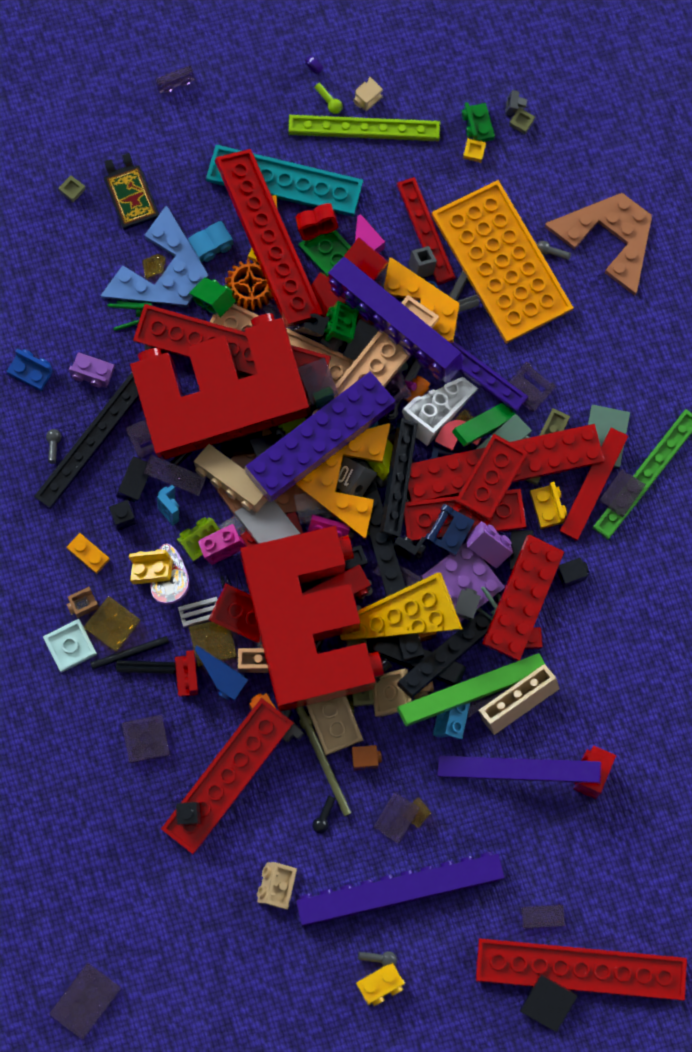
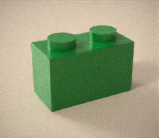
(212, 296)

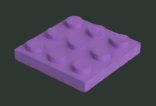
(464, 572)

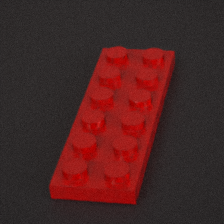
(422, 515)
(523, 597)

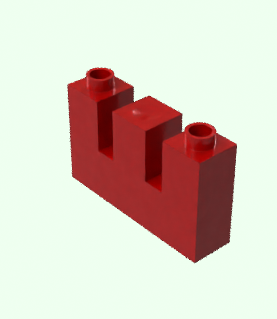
(225, 404)
(294, 621)

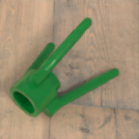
(129, 305)

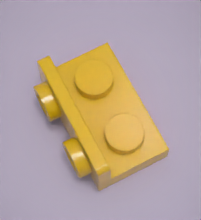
(548, 505)
(150, 566)
(380, 984)

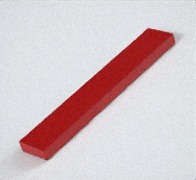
(425, 228)
(593, 485)

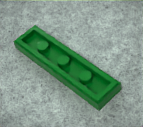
(483, 424)

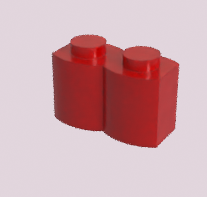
(316, 222)

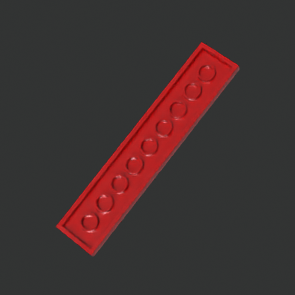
(268, 237)
(176, 331)
(546, 456)
(582, 969)

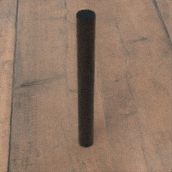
(129, 652)

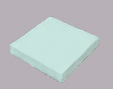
(70, 645)

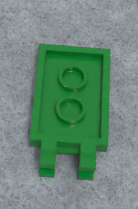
(325, 250)

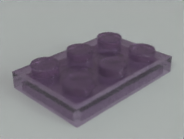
(85, 1001)

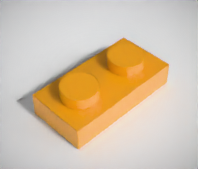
(88, 553)

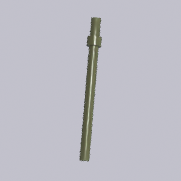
(306, 723)

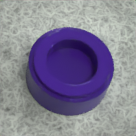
(314, 65)

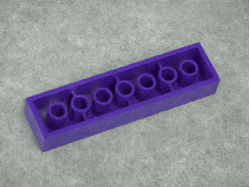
(395, 320)
(320, 437)

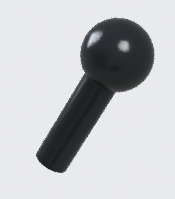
(320, 824)

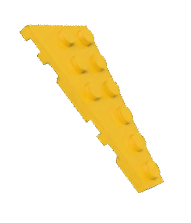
(413, 610)

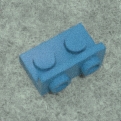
(167, 504)
(451, 722)

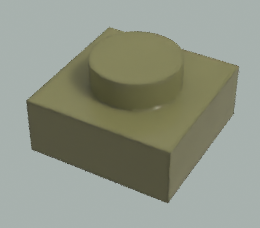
(522, 121)
(72, 188)

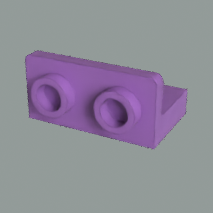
(91, 370)

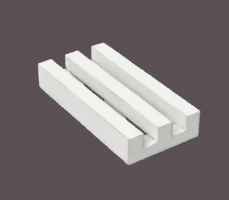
(196, 605)

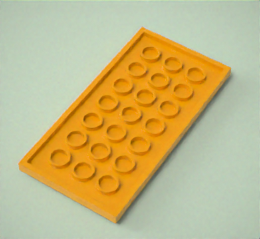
(502, 261)

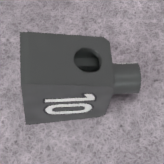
(354, 477)

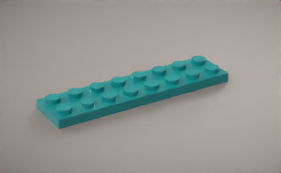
(299, 182)

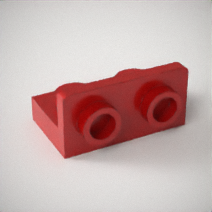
(186, 674)

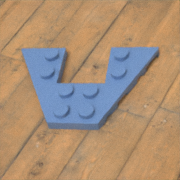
(178, 278)

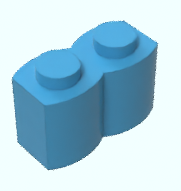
(211, 241)

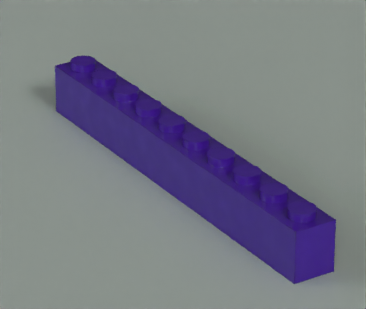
(399, 890)

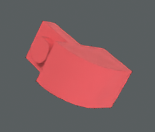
(446, 436)

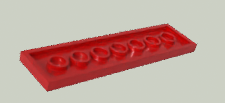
(230, 773)

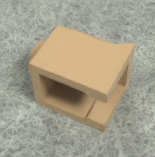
(367, 94)

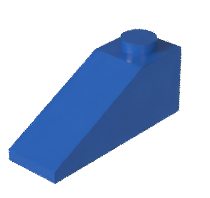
(224, 677)

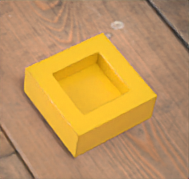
(474, 150)

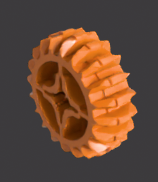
(243, 285)

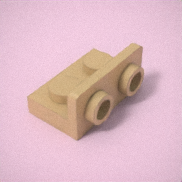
(276, 885)

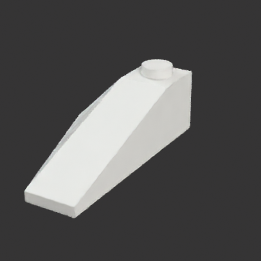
(438, 408)

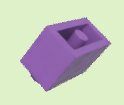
(489, 544)

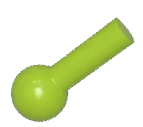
(334, 105)

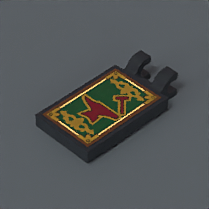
(130, 193)

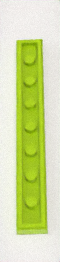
(364, 127)

